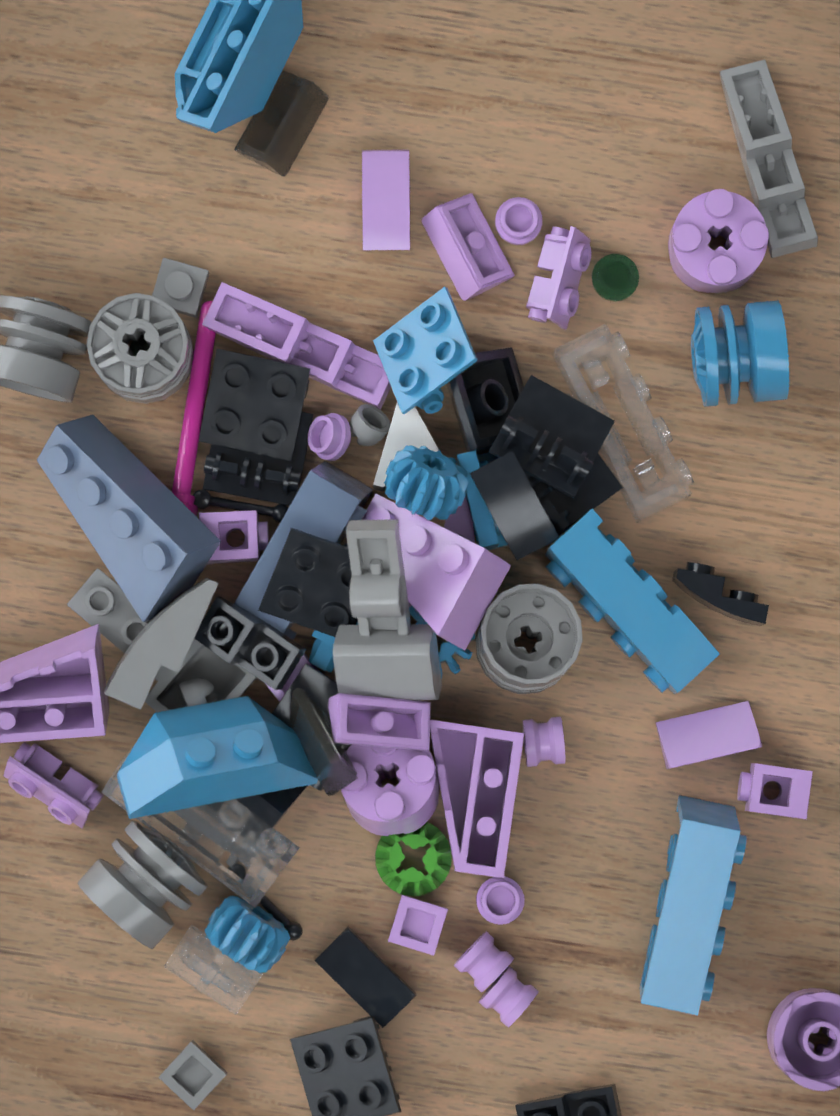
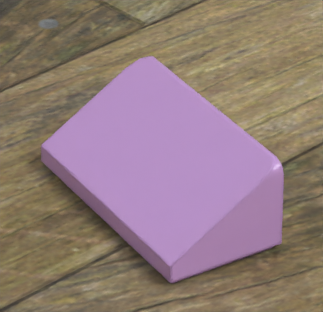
(467, 246)
(380, 721)
(708, 735)

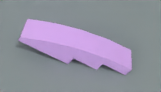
(298, 342)

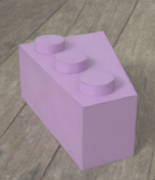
(444, 573)
(55, 690)
(478, 792)

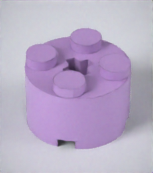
(710, 216)
(391, 808)
(789, 1034)

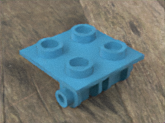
(425, 353)

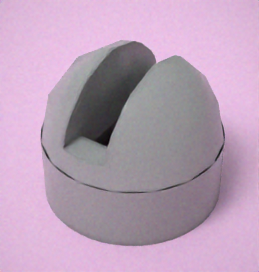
(369, 425)
(197, 692)

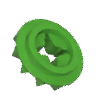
(411, 881)

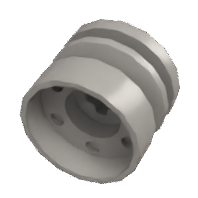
(36, 347)
(151, 373)
(540, 614)
(142, 884)

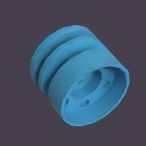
(741, 353)

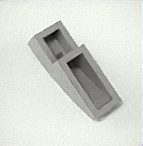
(161, 642)

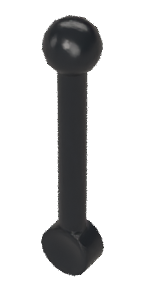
(204, 499)
(294, 929)

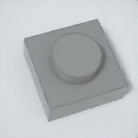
(181, 286)
(193, 1075)

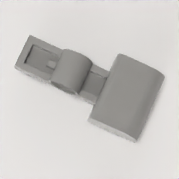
(105, 604)
(384, 651)

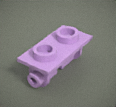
(557, 298)
(36, 778)

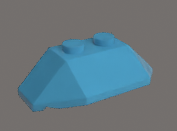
(235, 60)
(211, 757)

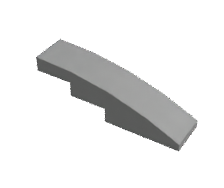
(768, 157)

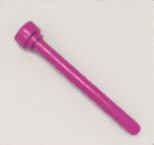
(194, 412)

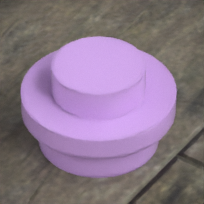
(518, 221)
(329, 436)
(500, 900)

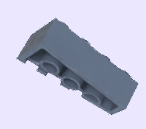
(320, 509)
(127, 514)

